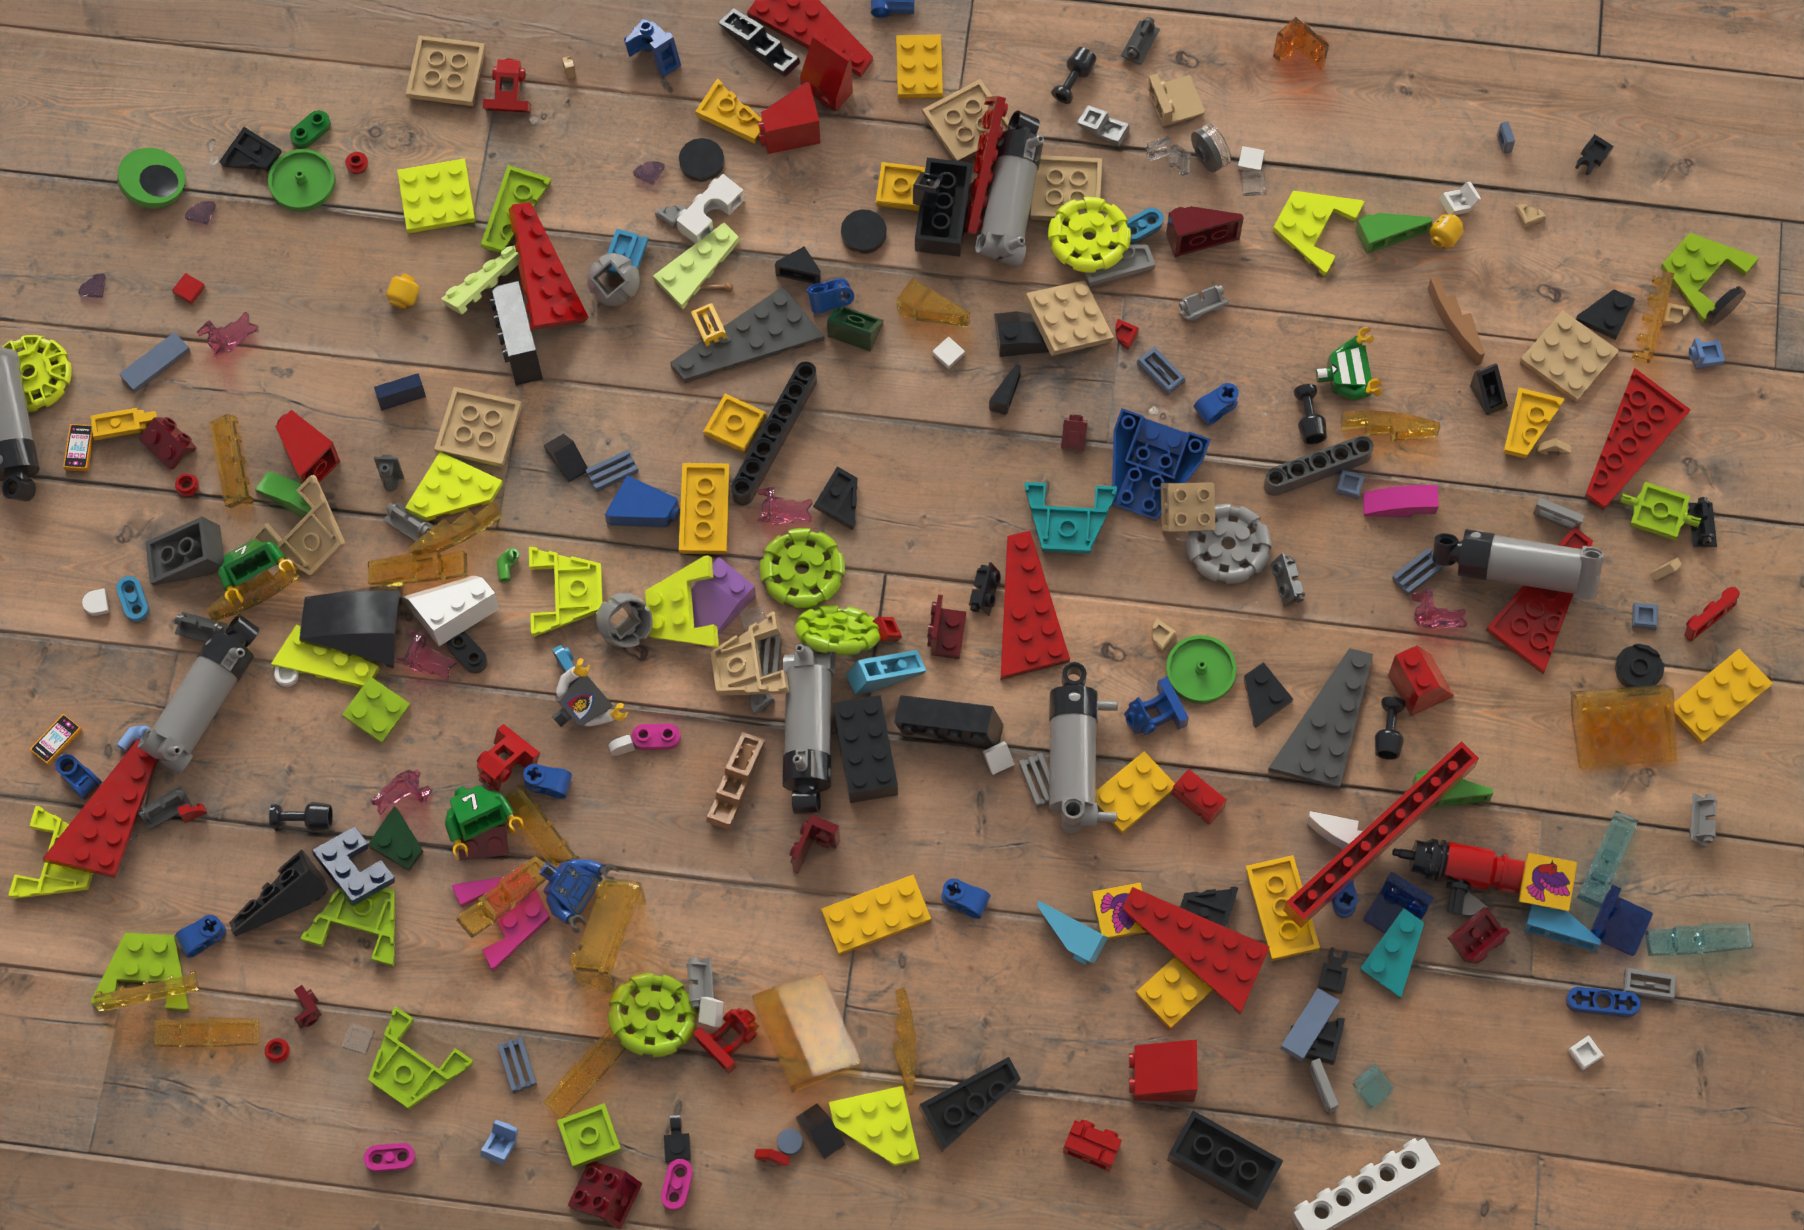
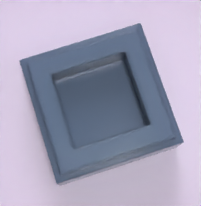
(1505, 137)
(1349, 484)
(1644, 616)

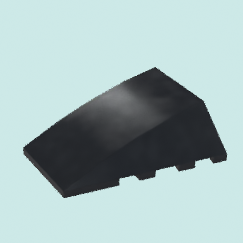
(354, 621)

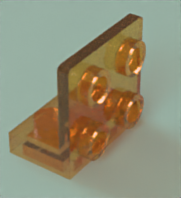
(1299, 36)

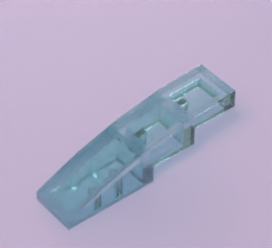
(1607, 859)
(1699, 939)

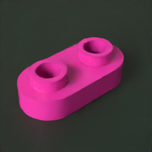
(655, 738)
(390, 1157)
(676, 1185)

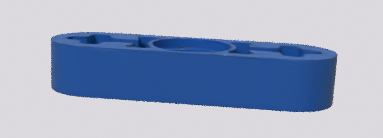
(1621, 1010)

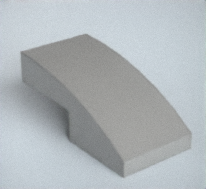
(1102, 126)

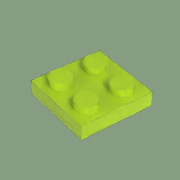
(375, 710)
(589, 1136)

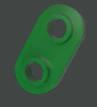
(312, 129)

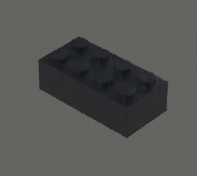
(943, 228)
(865, 749)
(1224, 1160)

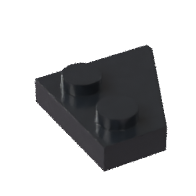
(250, 152)
(1607, 313)
(839, 498)
(1265, 694)
(1211, 904)
(1327, 1042)

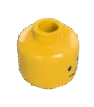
(1446, 231)
(402, 291)

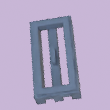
(1155, 377)
(608, 463)
(1402, 583)
(510, 1045)

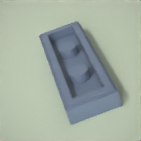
(154, 362)
(1309, 1024)

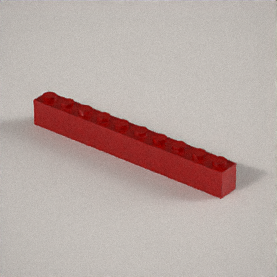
(1380, 834)

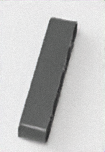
(1326, 457)

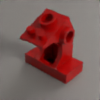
(507, 100)
(497, 771)
(742, 1022)

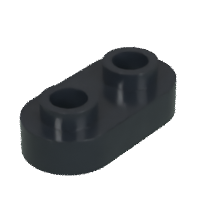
(466, 651)

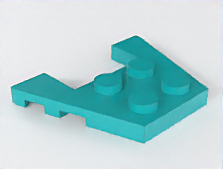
(1068, 528)

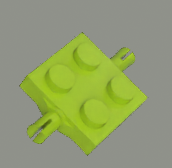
(1660, 511)

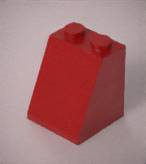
(790, 122)
(306, 447)
(1418, 680)
(1164, 1071)

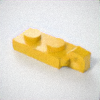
(120, 423)

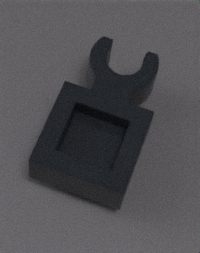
(1594, 152)
(1333, 975)

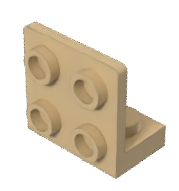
(1174, 99)
(1188, 506)

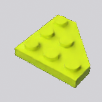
(451, 488)
(878, 1123)

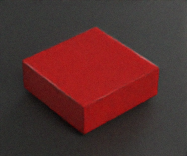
(188, 288)
(888, 629)

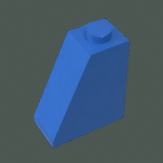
(641, 506)

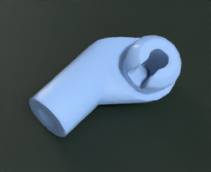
(131, 736)

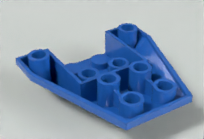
(1151, 455)

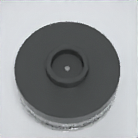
(1211, 147)

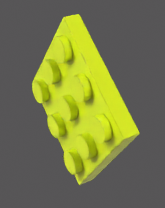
(436, 196)

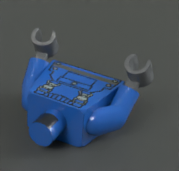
(572, 887)

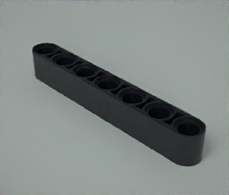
(774, 423)

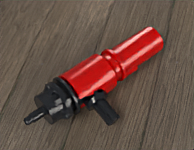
(1463, 868)

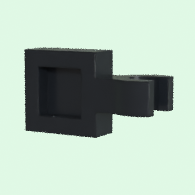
(677, 1144)

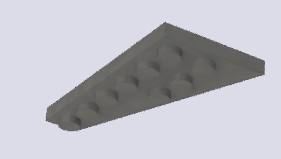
(756, 334)
(1324, 735)

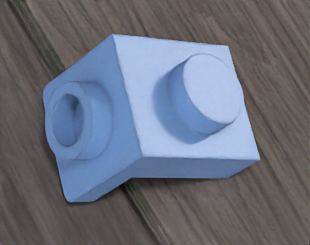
(1706, 353)
(500, 1142)

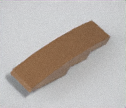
(1459, 326)
(735, 780)

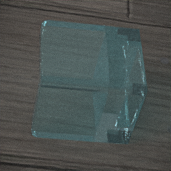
(1373, 1086)

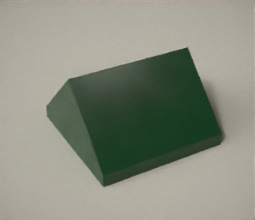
(854, 327)

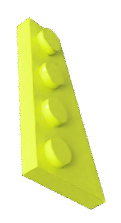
(323, 662)

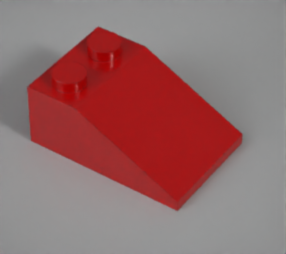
(828, 73)

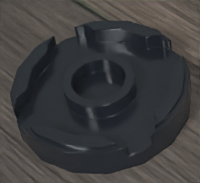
(701, 159)
(863, 231)
(1726, 305)
(1639, 666)

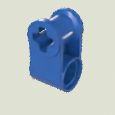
(829, 295)
(1215, 405)
(79, 778)
(550, 782)
(1350, 896)
(968, 899)
(197, 936)

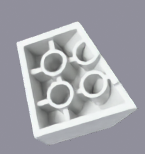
(452, 607)

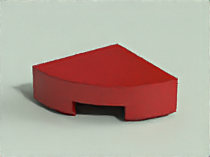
(1125, 333)
(189, 813)
(772, 1155)

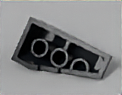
(1018, 334)
(293, 889)

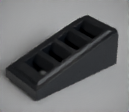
(1003, 396)

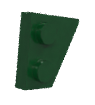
(396, 841)

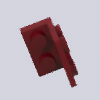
(945, 630)
(817, 829)
(605, 1193)

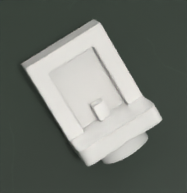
(1461, 200)

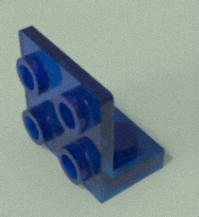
(1393, 898)
(1621, 922)

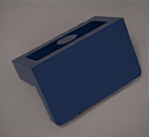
(399, 391)

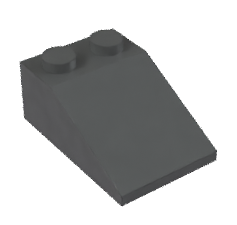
(185, 552)

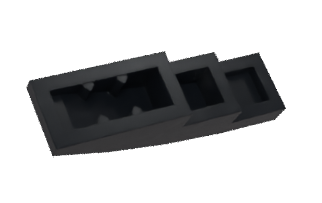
(758, 42)

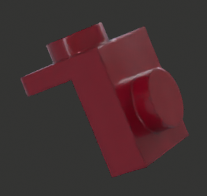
(1074, 432)
(308, 1000)

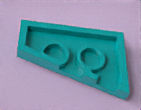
(1394, 953)

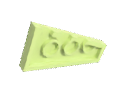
(689, 270)
(459, 296)

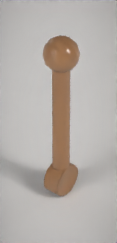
(728, 287)

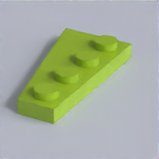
(516, 188)

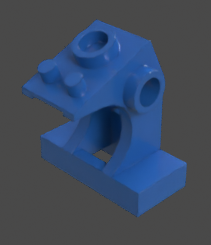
(661, 45)
(1167, 706)

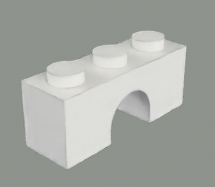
(720, 195)

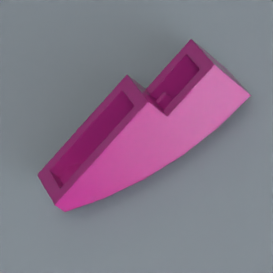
(1401, 501)

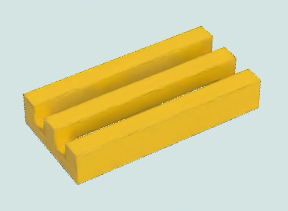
(713, 335)

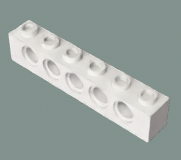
(1424, 1164)

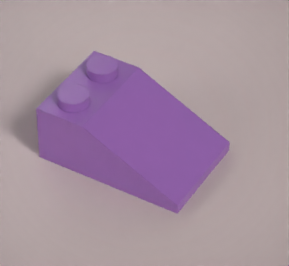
(721, 597)

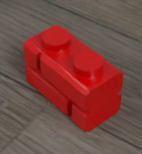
(1199, 796)
(1092, 1144)

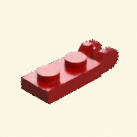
(1712, 613)

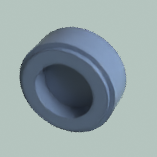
(789, 1142)

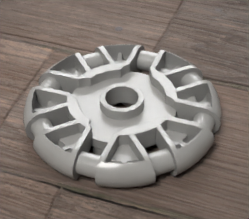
(1232, 558)

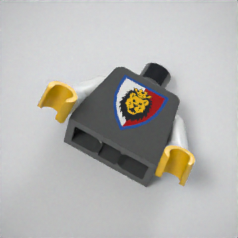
(583, 700)

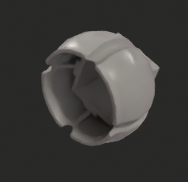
(622, 292)
(632, 628)

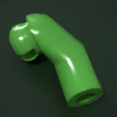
(505, 562)

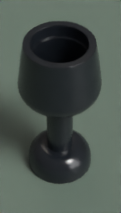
(1080, 65)
(1312, 426)
(1389, 741)
(316, 816)

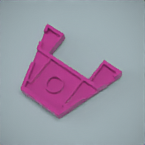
(516, 925)

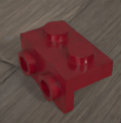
(166, 441)
(487, 844)
(1478, 936)

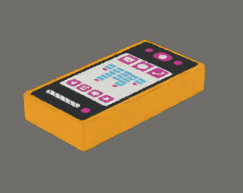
(78, 448)
(56, 739)

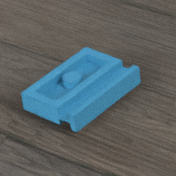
(629, 245)

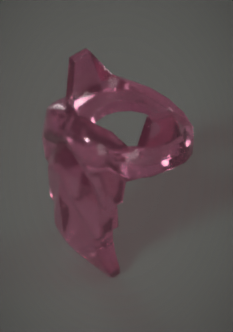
(225, 339)
(777, 510)
(1431, 617)
(423, 657)
(401, 786)

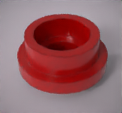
(357, 168)
(185, 479)
(272, 1045)

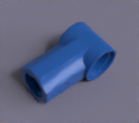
(883, 8)

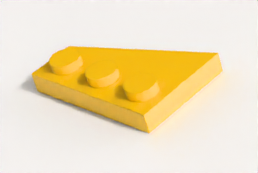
(728, 113)
(1529, 420)

